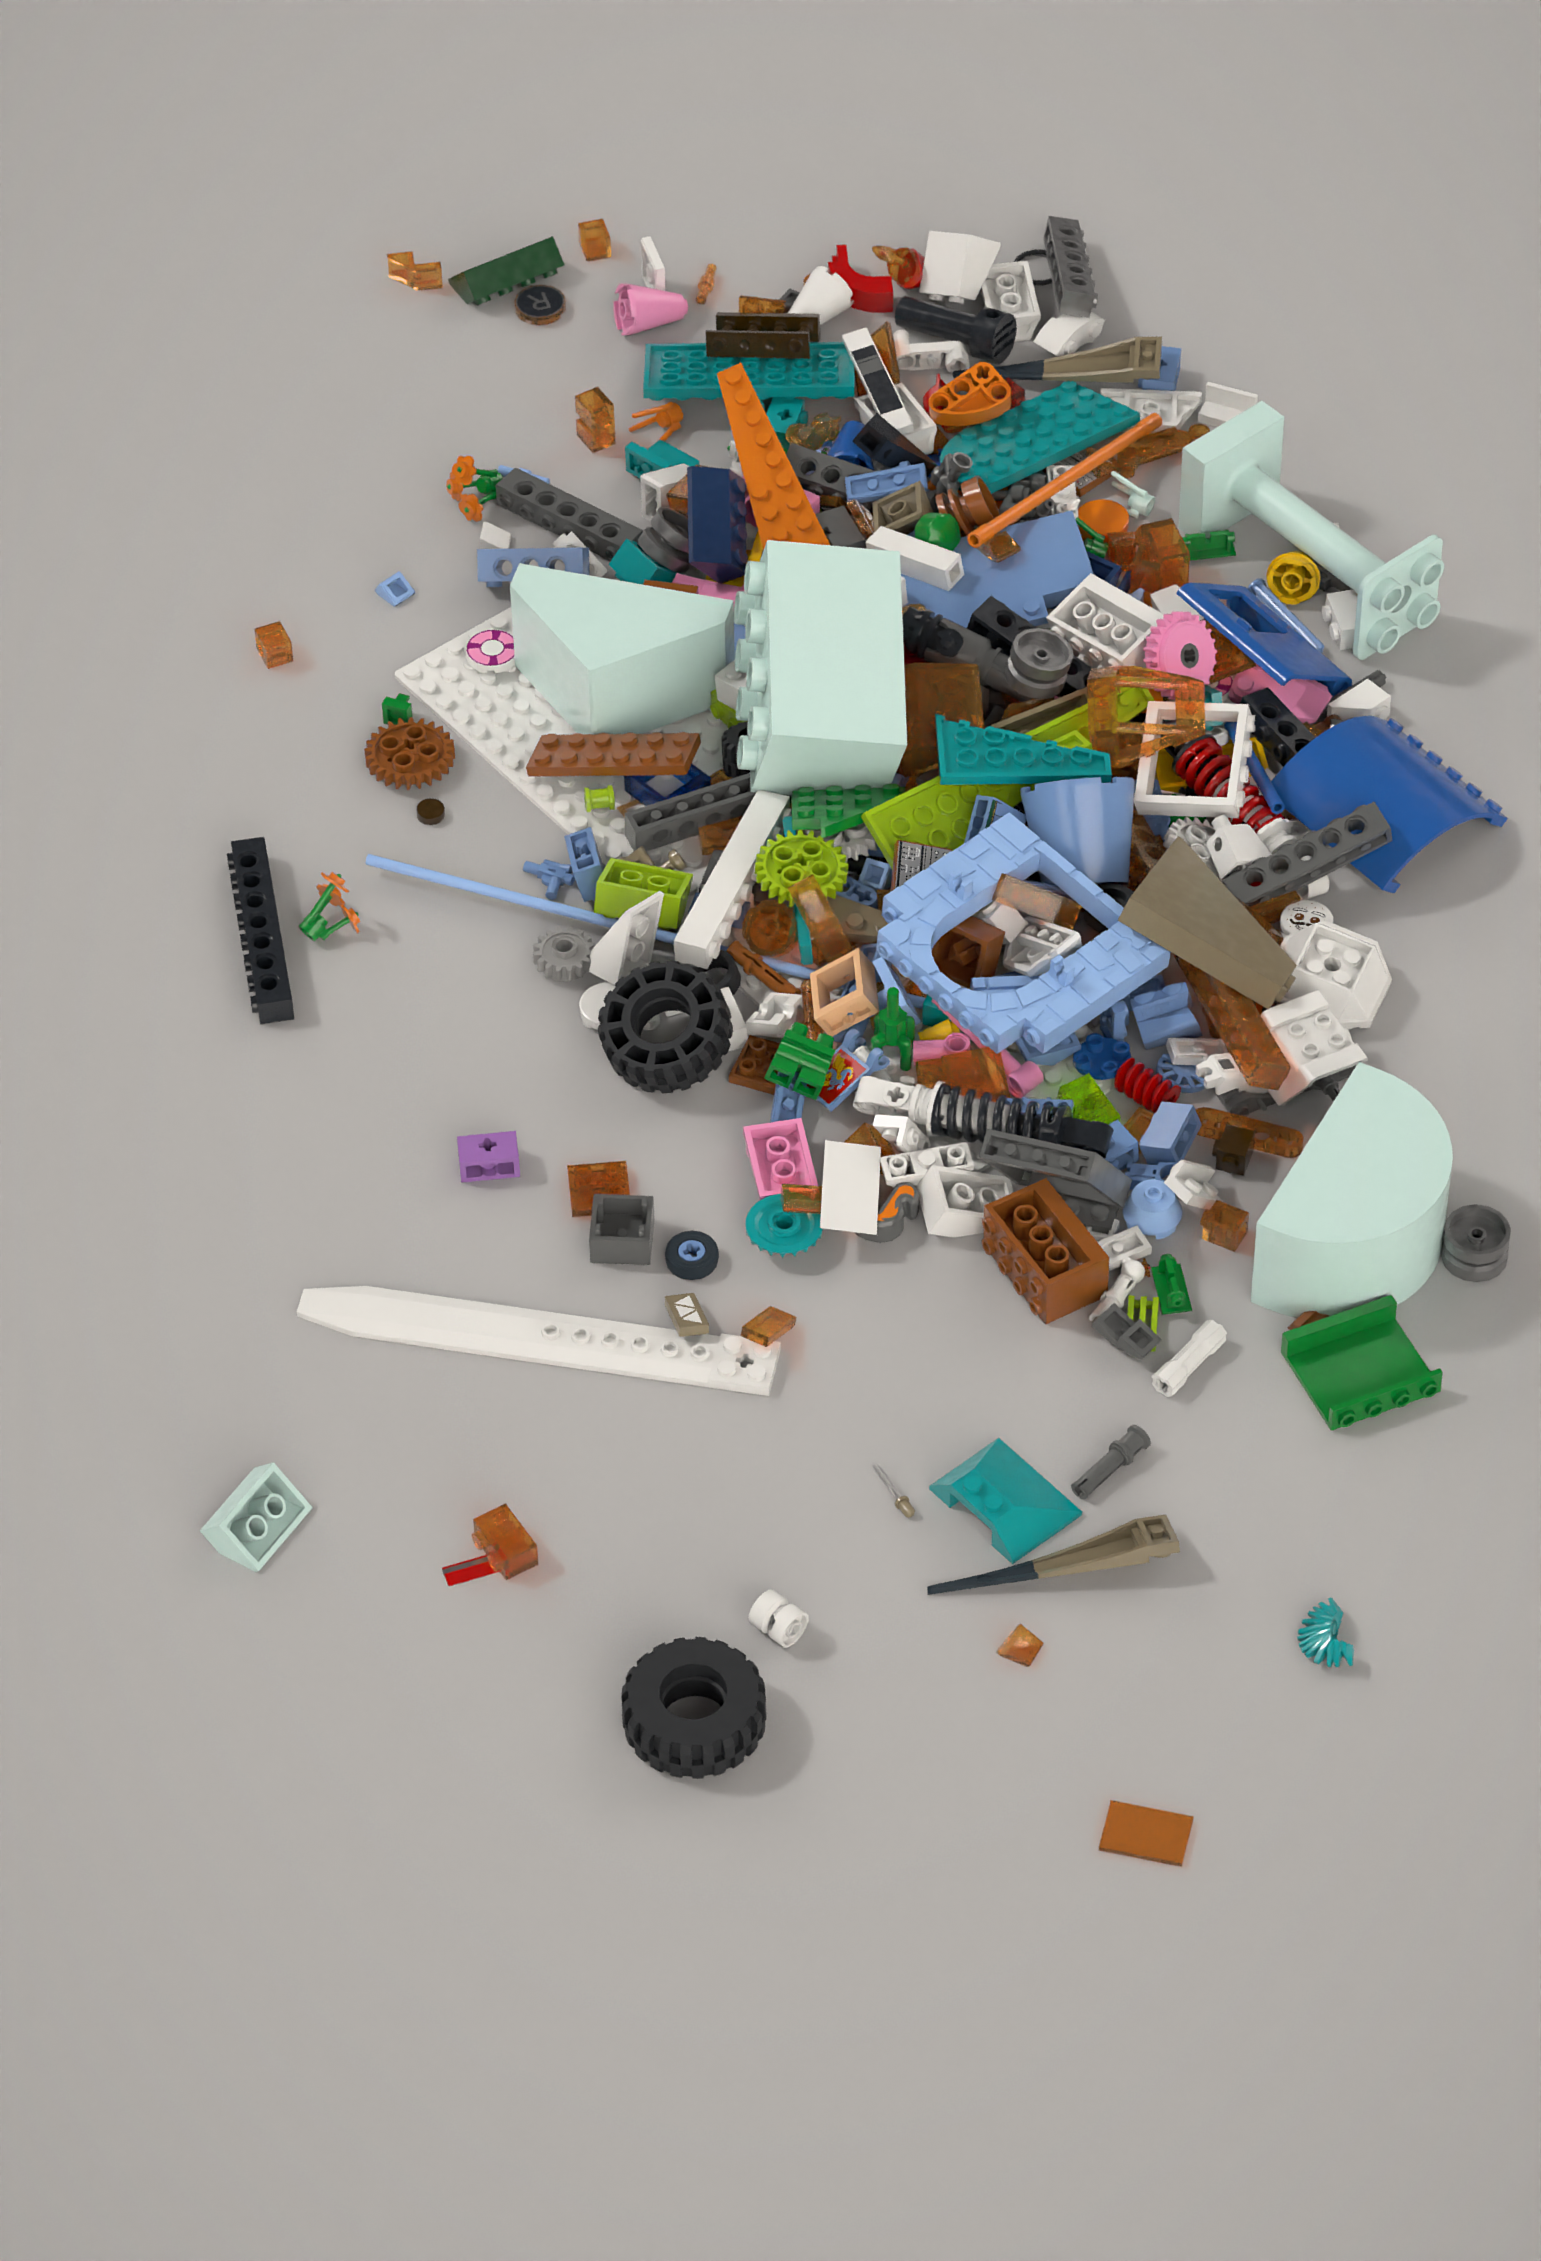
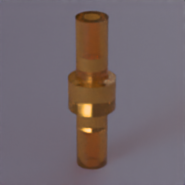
(706, 284)

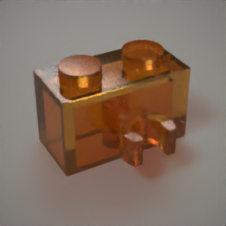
(505, 1542)

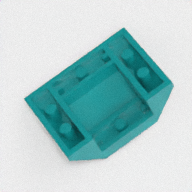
(1008, 1499)

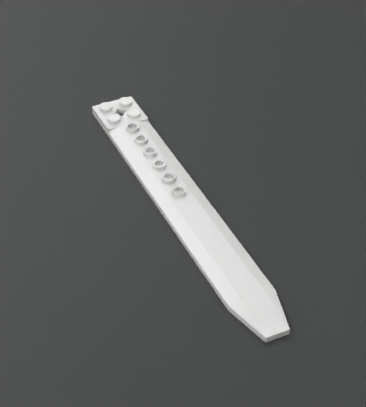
(543, 1337)

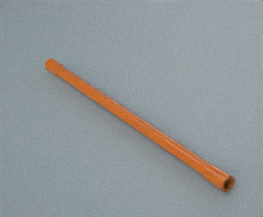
(987, 531)

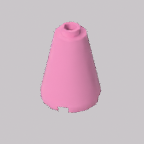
(646, 308)

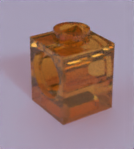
(273, 644)
(1224, 1225)

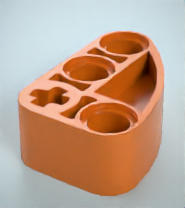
(977, 404)

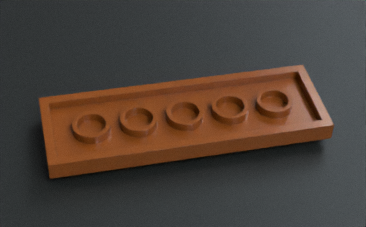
(613, 754)

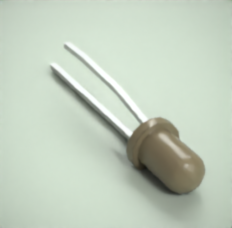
(903, 1501)

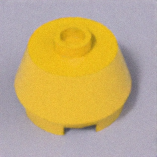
(1293, 577)

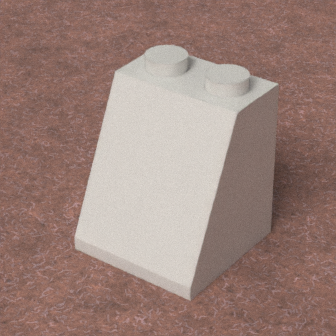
(956, 266)

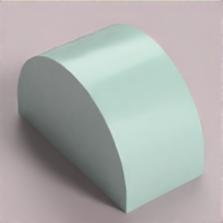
(1359, 1203)

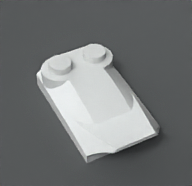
(1011, 290)
(924, 426)

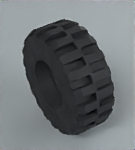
(678, 1061)
(702, 1744)

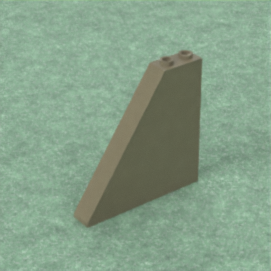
(1206, 925)

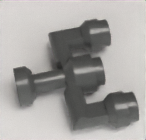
(949, 471)
(1019, 491)

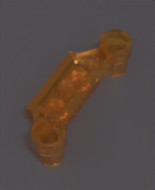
(1156, 447)

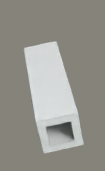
(919, 558)

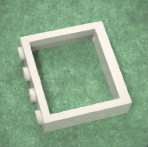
(1194, 805)

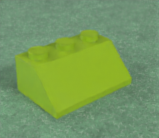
(629, 883)

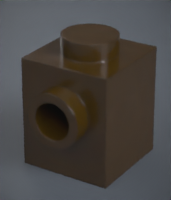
(1234, 1149)

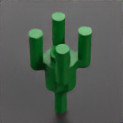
(894, 1029)

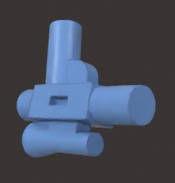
(552, 875)

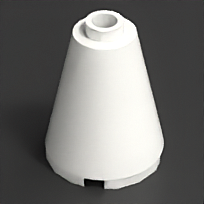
(823, 295)

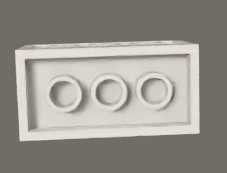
(1104, 624)

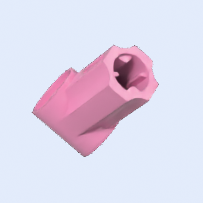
(936, 1048)

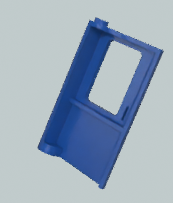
(1273, 641)

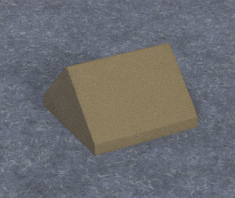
(901, 509)

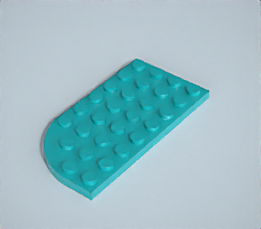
(1039, 434)

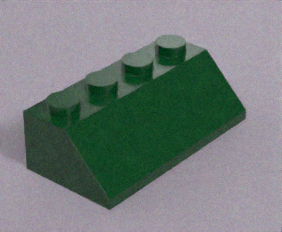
(507, 271)

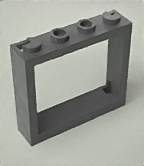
(1059, 1164)

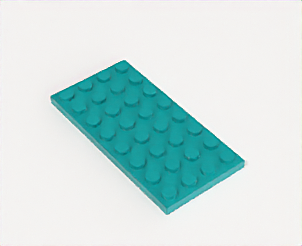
(687, 373)

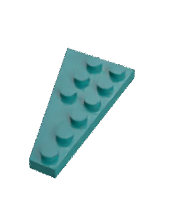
(1009, 757)

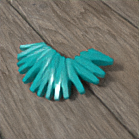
(1321, 1634)

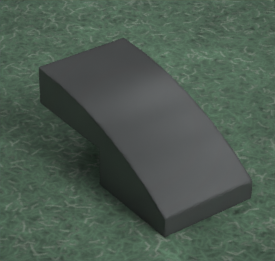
(1124, 1333)

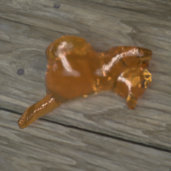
(816, 434)

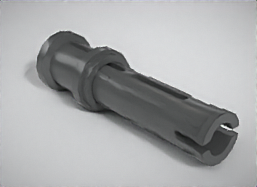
(1119, 1454)

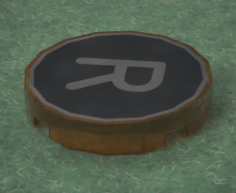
(540, 304)

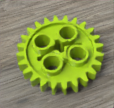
(797, 858)

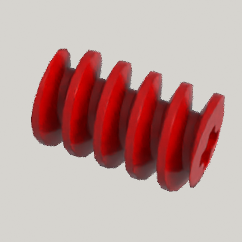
(1143, 1086)

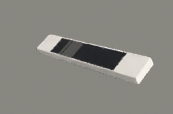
(877, 380)

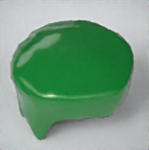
(938, 530)

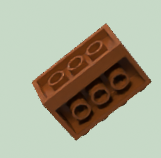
(1045, 1251)

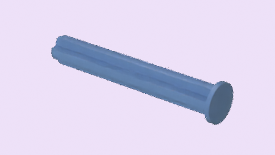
(1259, 589)

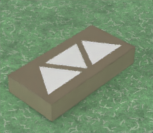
(686, 1314)

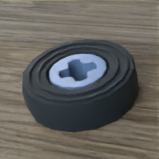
(689, 1267)

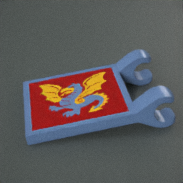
(847, 1070)

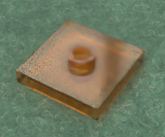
(976, 1070)

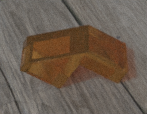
(417, 276)

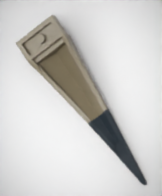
(1110, 363)
(1119, 1547)

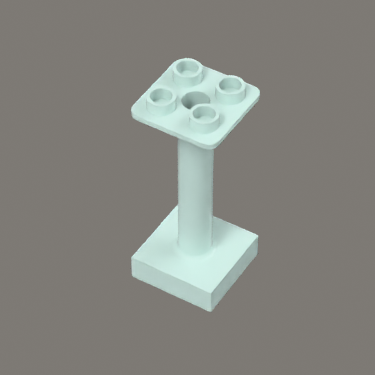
(1238, 474)

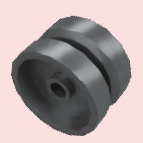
(667, 540)
(1038, 663)
(1475, 1243)

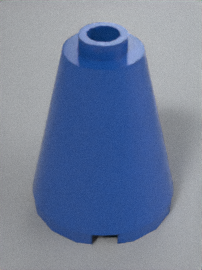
(846, 450)

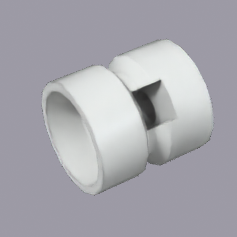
(778, 1618)

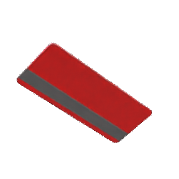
(467, 1570)

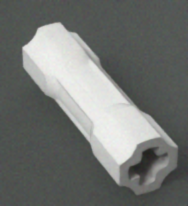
(1175, 1372)

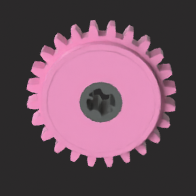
(1180, 647)

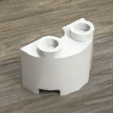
(775, 1015)

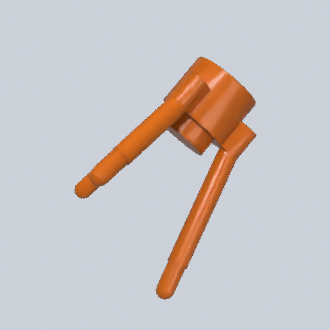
(667, 416)

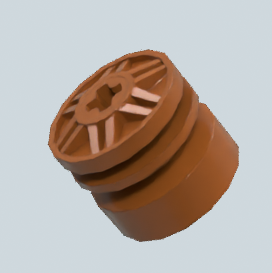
(972, 508)

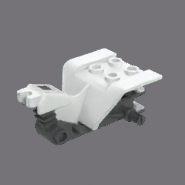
(1313, 1046)

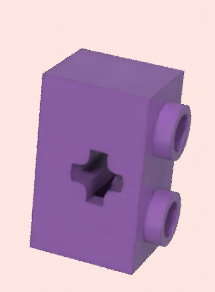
(488, 1156)

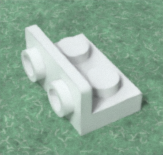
(901, 1133)
(1191, 1184)

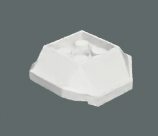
(1342, 967)

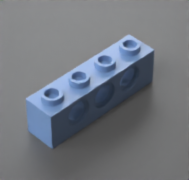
(491, 561)

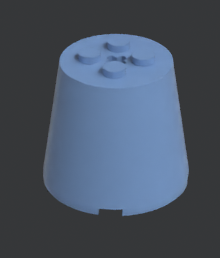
(1085, 824)

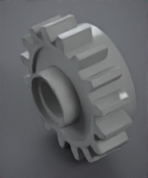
(563, 954)

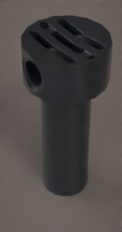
(988, 333)

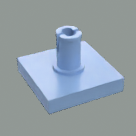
(891, 979)

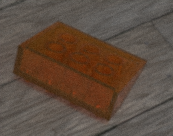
(941, 690)

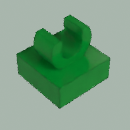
(396, 708)

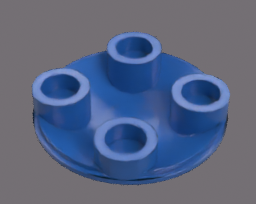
(1101, 1056)

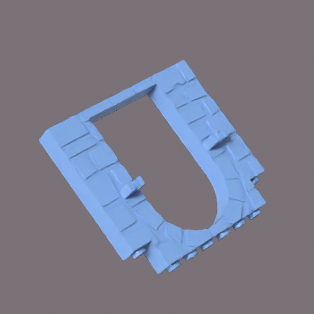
(1047, 1007)

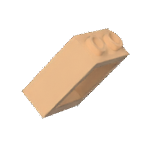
(861, 1002)

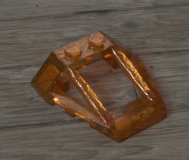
(1103, 722)

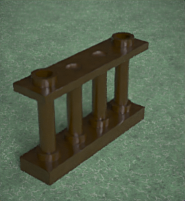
(763, 335)

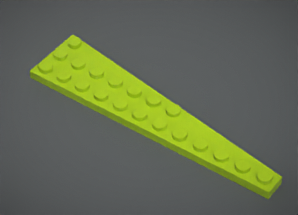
(942, 813)

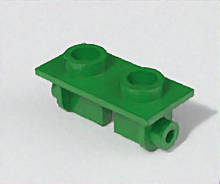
(1217, 546)
(1171, 1286)

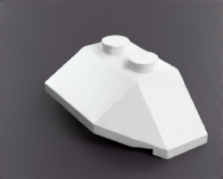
(1037, 945)

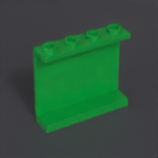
(1358, 1363)

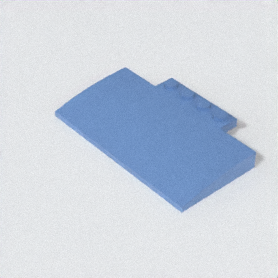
(1028, 582)

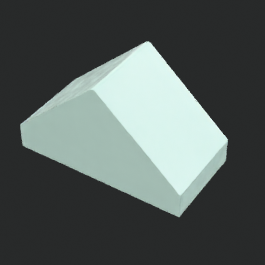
(618, 650)

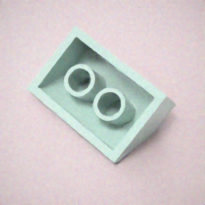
(256, 1517)

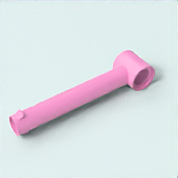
(1020, 1078)

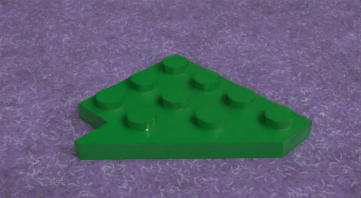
(836, 807)

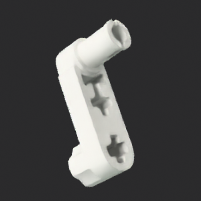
(945, 354)

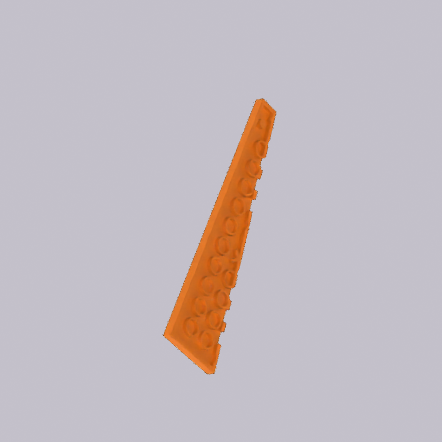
(772, 485)

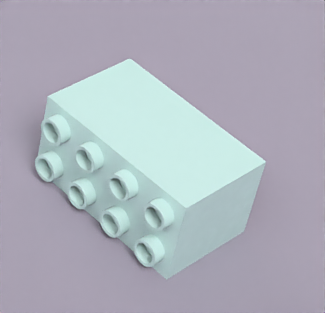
(821, 667)

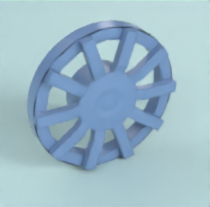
(1180, 1074)

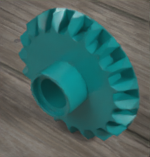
(780, 1230)

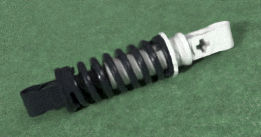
(955, 1116)

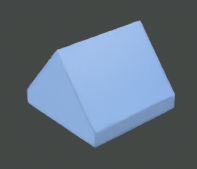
(876, 874)

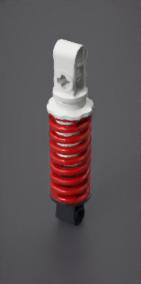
(1204, 761)

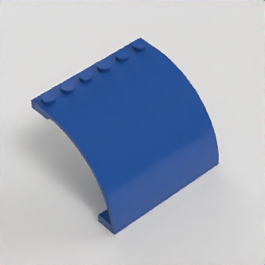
(1378, 763)

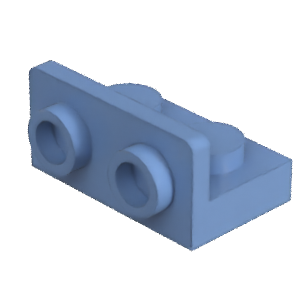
(1115, 1019)

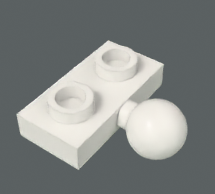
(1125, 1250)

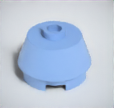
(1153, 1209)

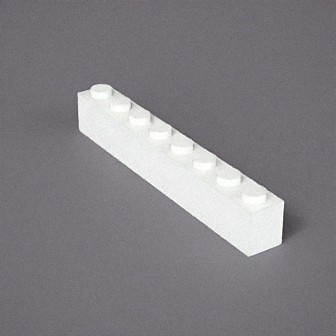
(730, 881)

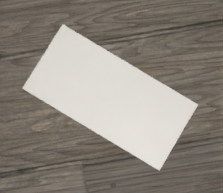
(850, 1187)

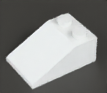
(628, 941)
(956, 1199)

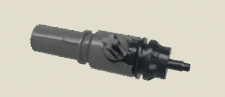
(948, 642)

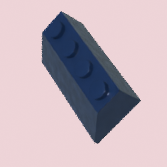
(717, 522)

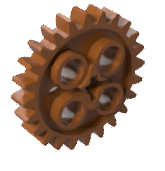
(409, 753)

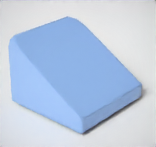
(395, 589)

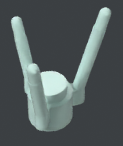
(1139, 499)

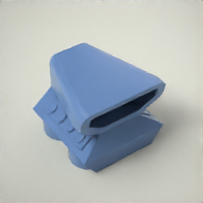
(1165, 1015)

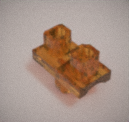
(753, 304)

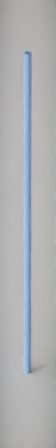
(562, 909)

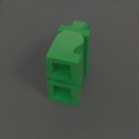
(804, 1056)

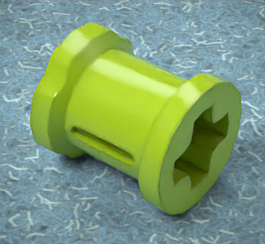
(599, 798)

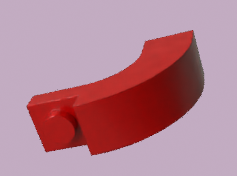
(869, 292)

